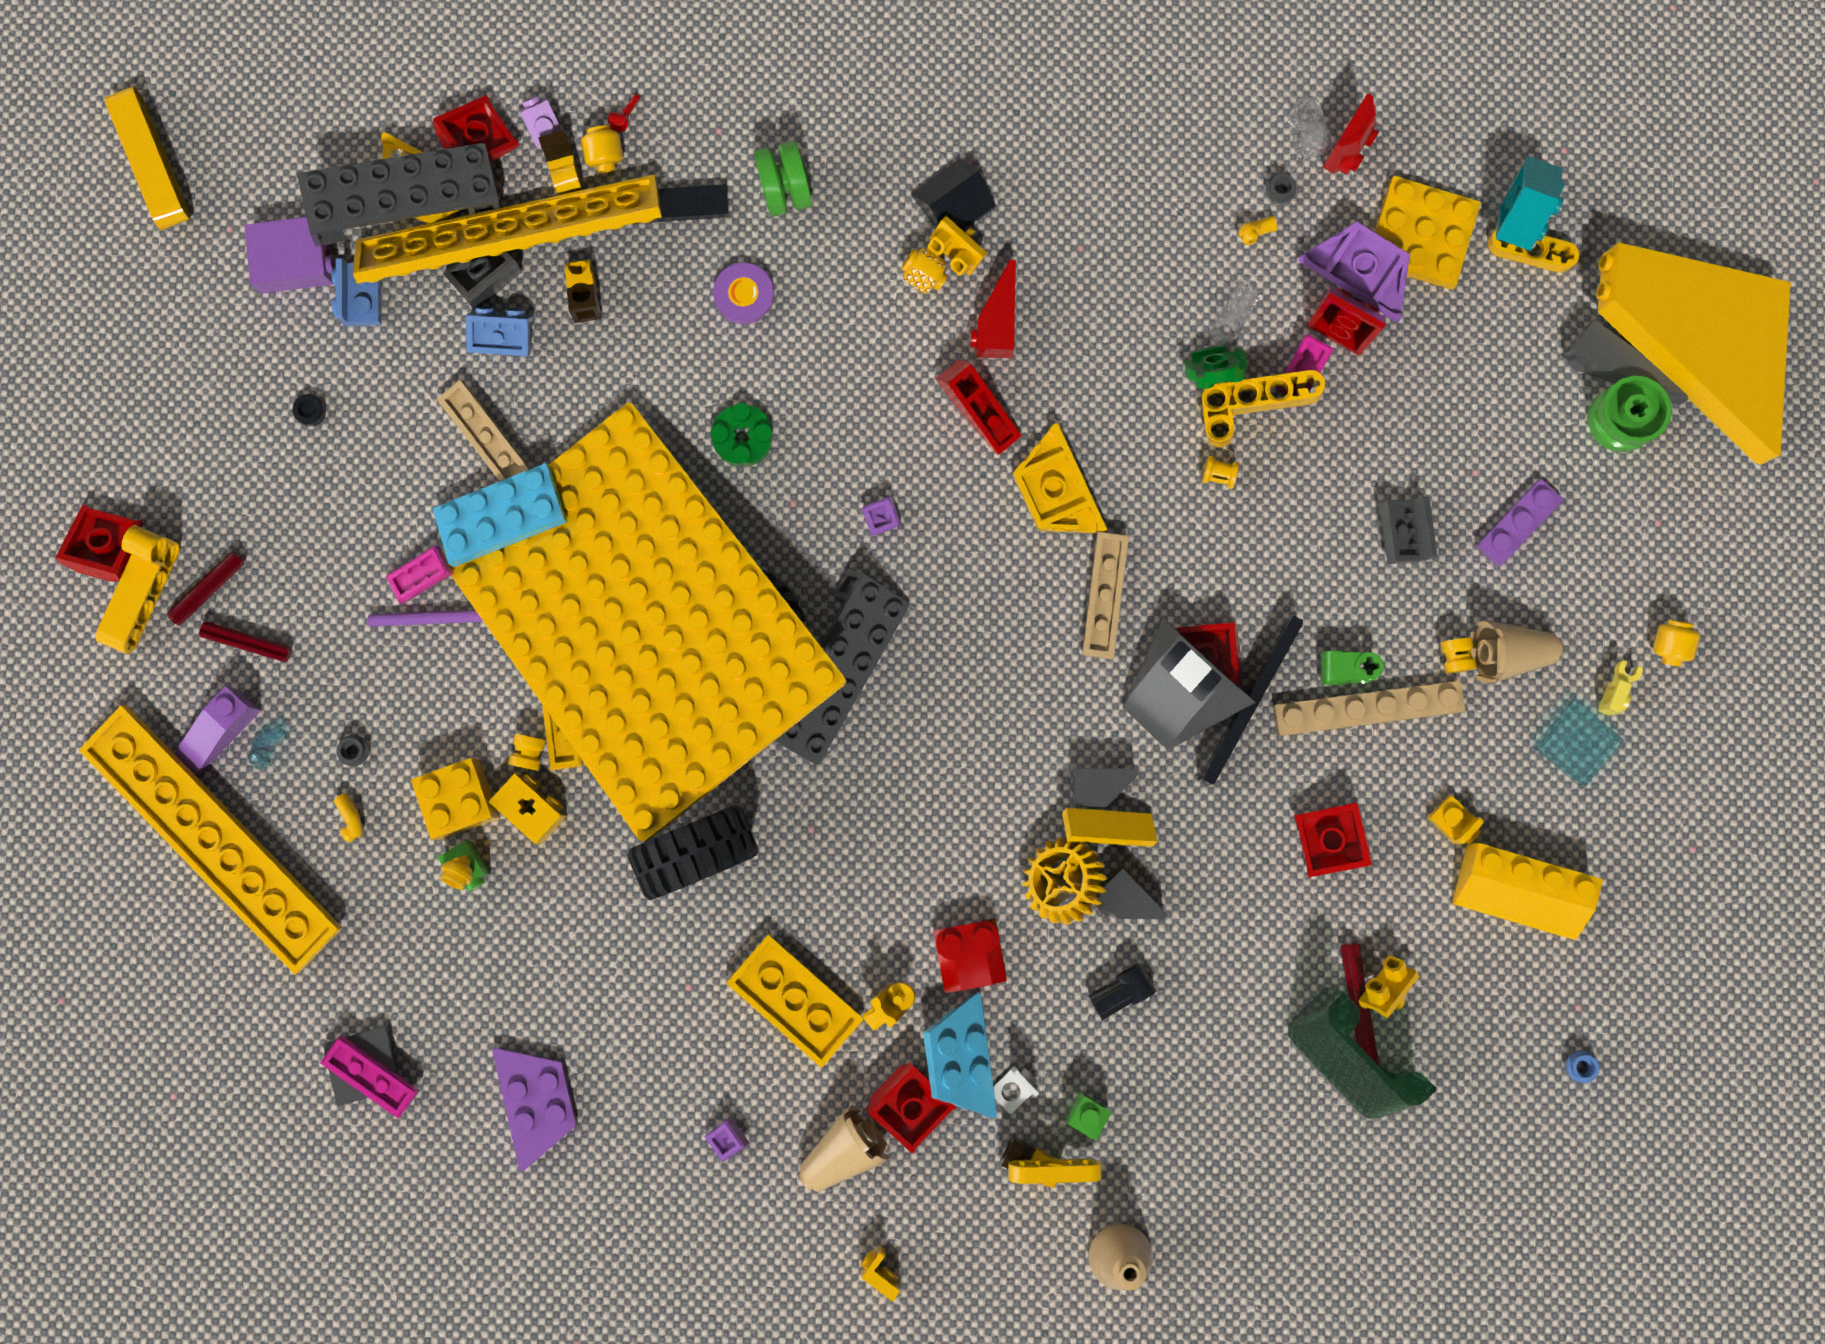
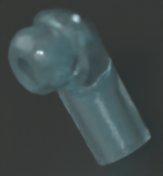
(261, 745)

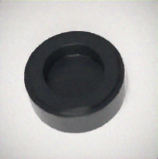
(309, 410)

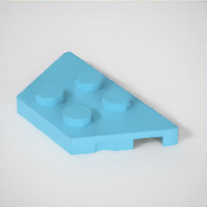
(960, 1059)

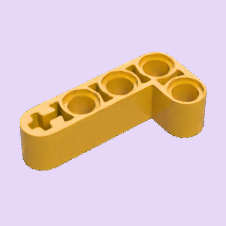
(1263, 402)
(137, 589)

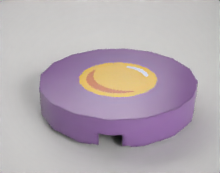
(743, 293)

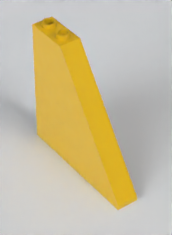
(1710, 333)

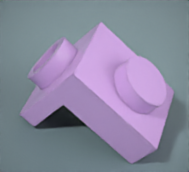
(539, 118)

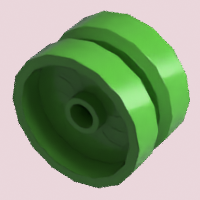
(783, 178)
(1629, 414)

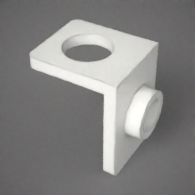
(1024, 1080)

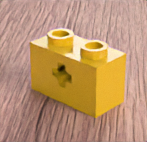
(511, 801)

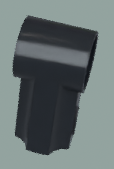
(1129, 988)

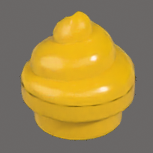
(457, 872)

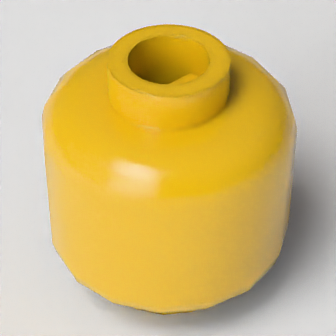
(602, 148)
(1676, 642)

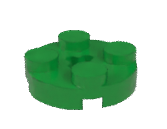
(1215, 365)
(742, 417)

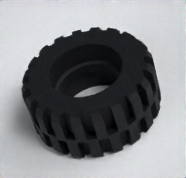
(693, 852)

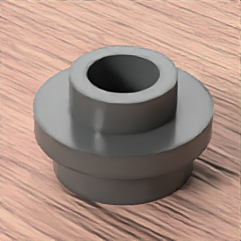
(1286, 182)
(344, 747)

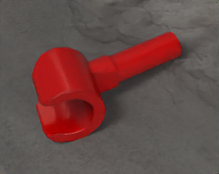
(619, 121)

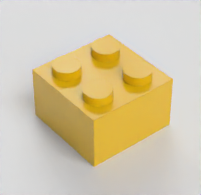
(454, 799)

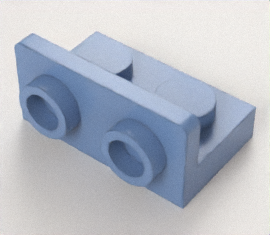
(355, 302)
(499, 331)

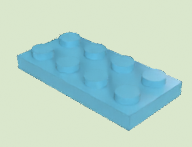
(499, 515)

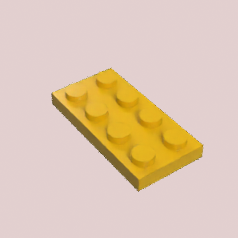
(795, 1000)

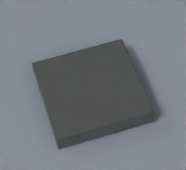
(374, 1042)

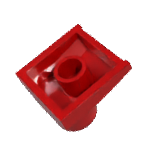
(475, 124)
(1358, 133)
(95, 544)
(1219, 645)
(1334, 839)
(970, 955)
(906, 1106)

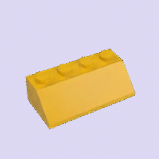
(1526, 890)

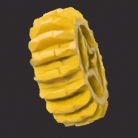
(1048, 899)

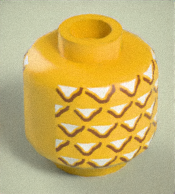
(924, 270)

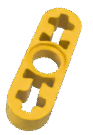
(1552, 263)
(1054, 1171)

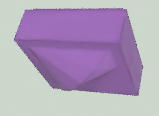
(881, 516)
(726, 1139)

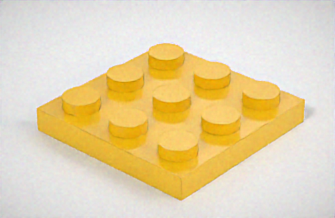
(1430, 227)

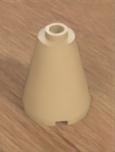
(1511, 650)
(844, 1151)
(1120, 1257)

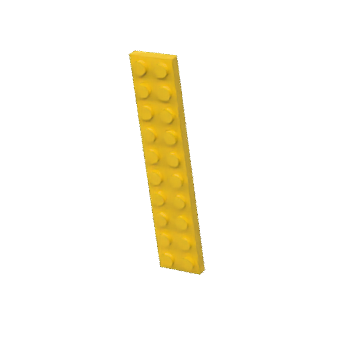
(506, 229)
(210, 839)

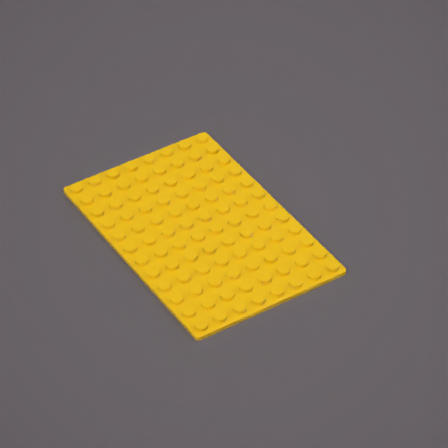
(648, 628)

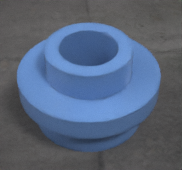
(1591, 1066)

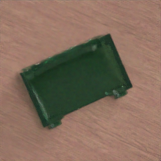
(1324, 1038)

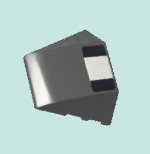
(1181, 690)

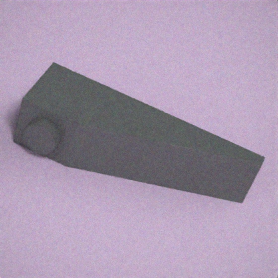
(1610, 358)

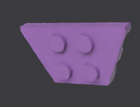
(1364, 267)
(535, 1102)

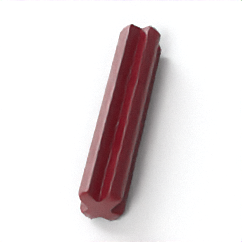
(205, 588)
(245, 641)

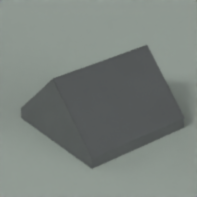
(482, 277)

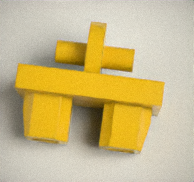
(957, 246)
(1390, 986)
(890, 1005)

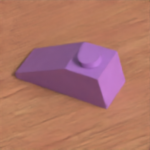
(216, 728)

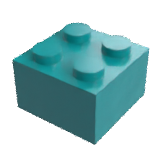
(1530, 203)

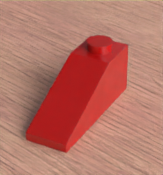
(997, 320)
(978, 405)

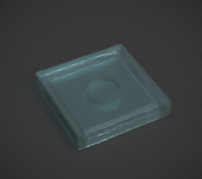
(1578, 743)

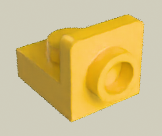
(1456, 821)
(881, 1279)

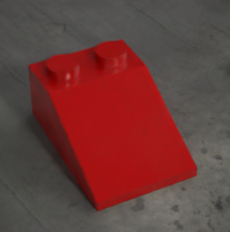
(1346, 320)

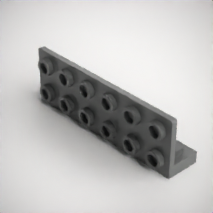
(396, 190)
(855, 646)

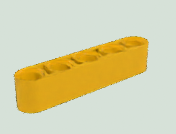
(147, 158)

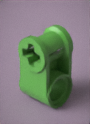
(1345, 668)

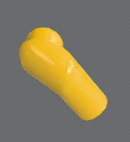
(1250, 231)
(351, 817)

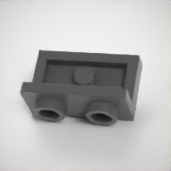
(1408, 530)

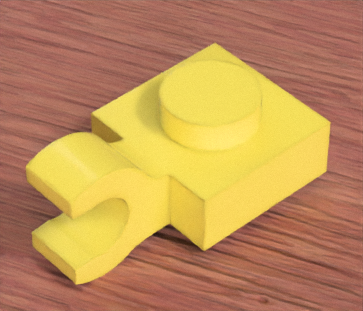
(1617, 696)

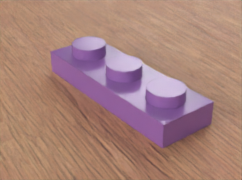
(1519, 522)

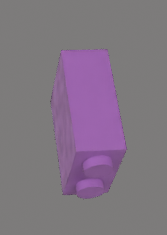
(285, 256)

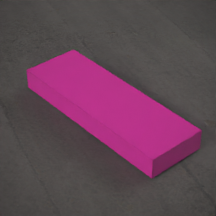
(370, 1076)

